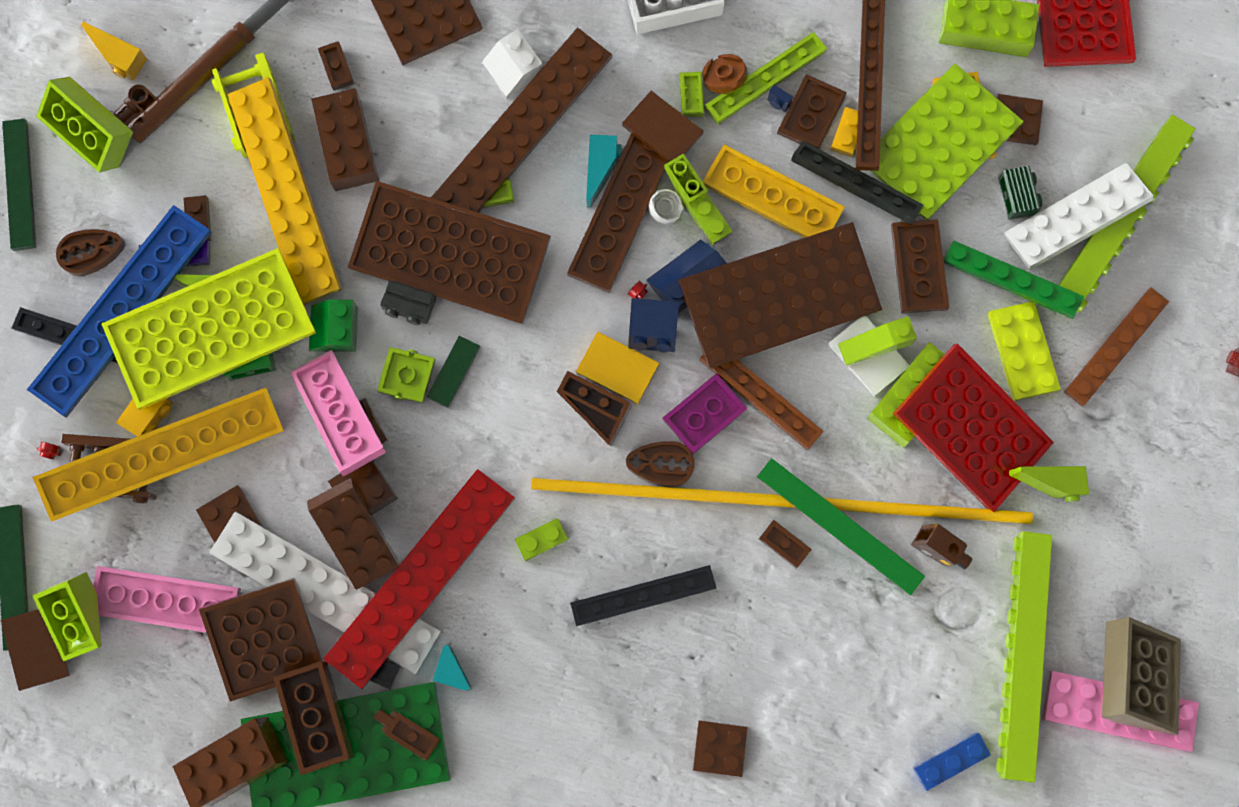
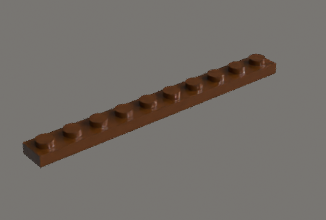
(870, 85)

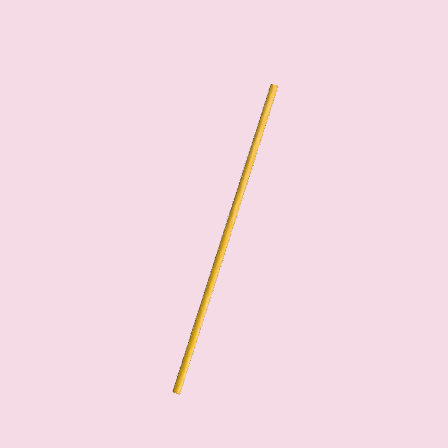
(779, 501)

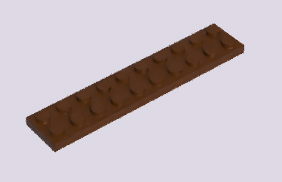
(525, 123)

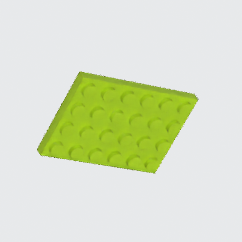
(944, 140)

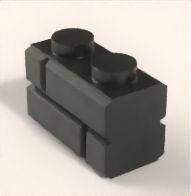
(407, 302)

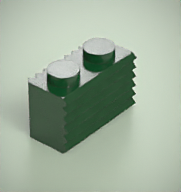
(1020, 192)

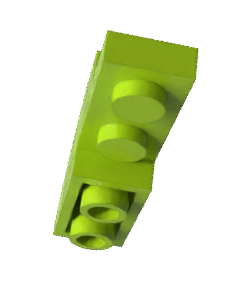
(696, 199)

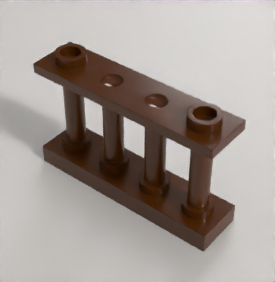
(78, 443)

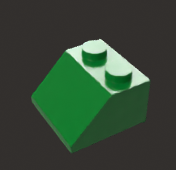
(334, 326)

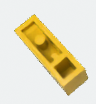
(121, 56)

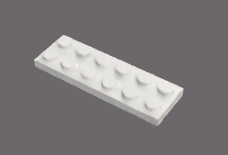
(1078, 216)

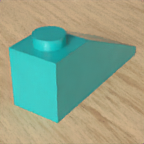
(601, 163)

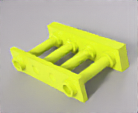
(261, 69)

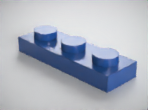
(952, 761)

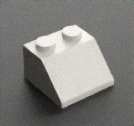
(512, 63)

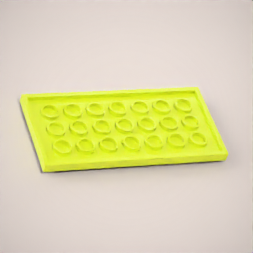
(208, 328)

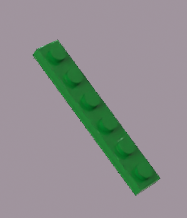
(1013, 279)

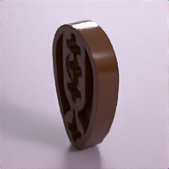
(83, 239)
(666, 450)

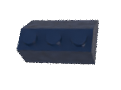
(690, 262)

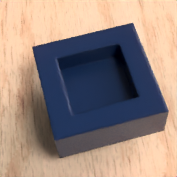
(779, 98)

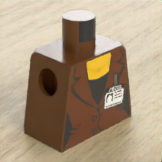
(942, 546)

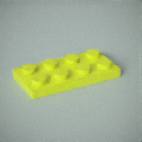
(1023, 351)

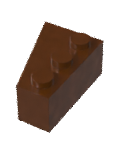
(595, 405)

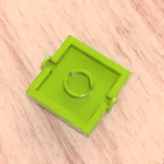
(406, 375)

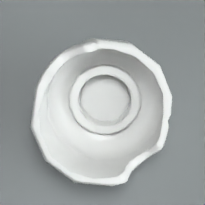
(666, 206)

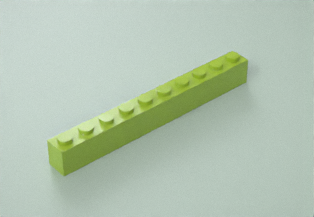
(1152, 171)
(1025, 657)

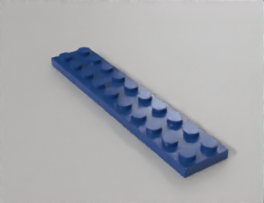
(140, 281)

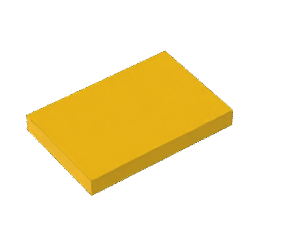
(617, 368)

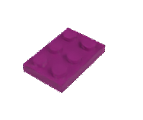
(704, 413)

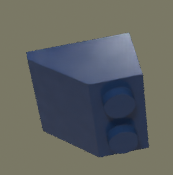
(653, 325)

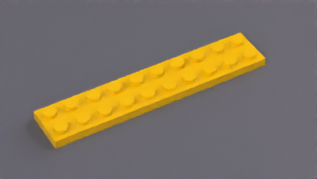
(284, 190)
(157, 454)

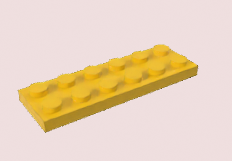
(771, 194)

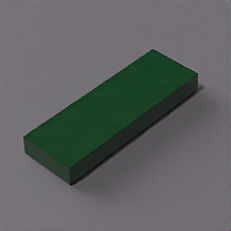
(453, 371)

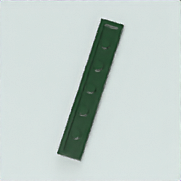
(19, 184)
(12, 565)

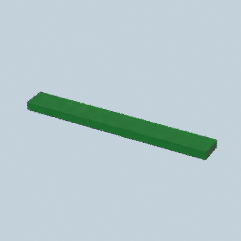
(840, 526)

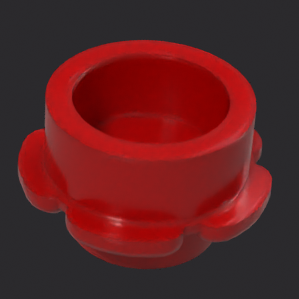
(638, 290)
(48, 450)

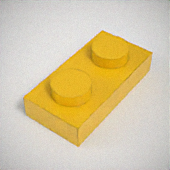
(846, 133)

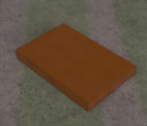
(811, 112)
(662, 127)
(32, 651)

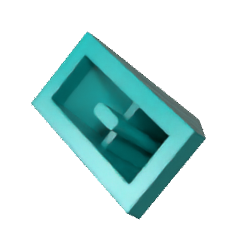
(450, 671)

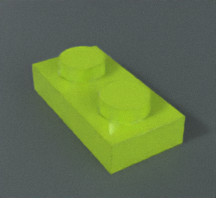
(541, 539)

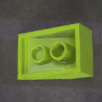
(71, 615)

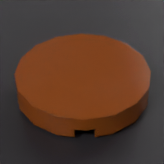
(724, 73)

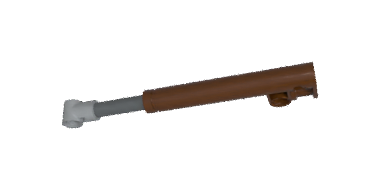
(150, 113)

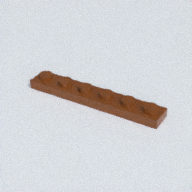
(1116, 346)
(768, 402)

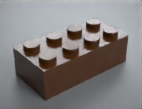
(345, 139)
(352, 533)
(313, 717)
(230, 763)

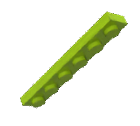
(765, 77)

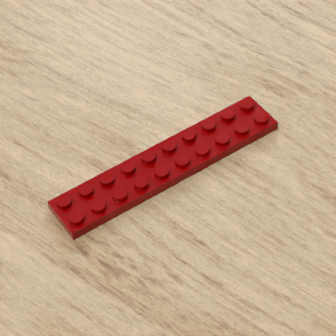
(419, 579)

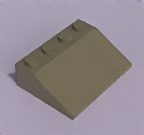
(1141, 676)

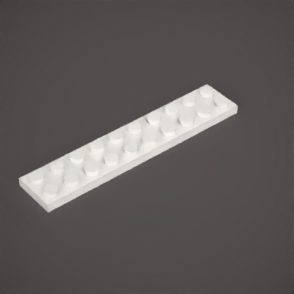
(322, 588)

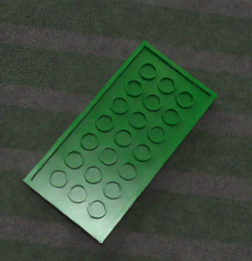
(378, 763)

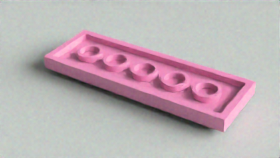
(337, 413)
(156, 598)
(1078, 703)

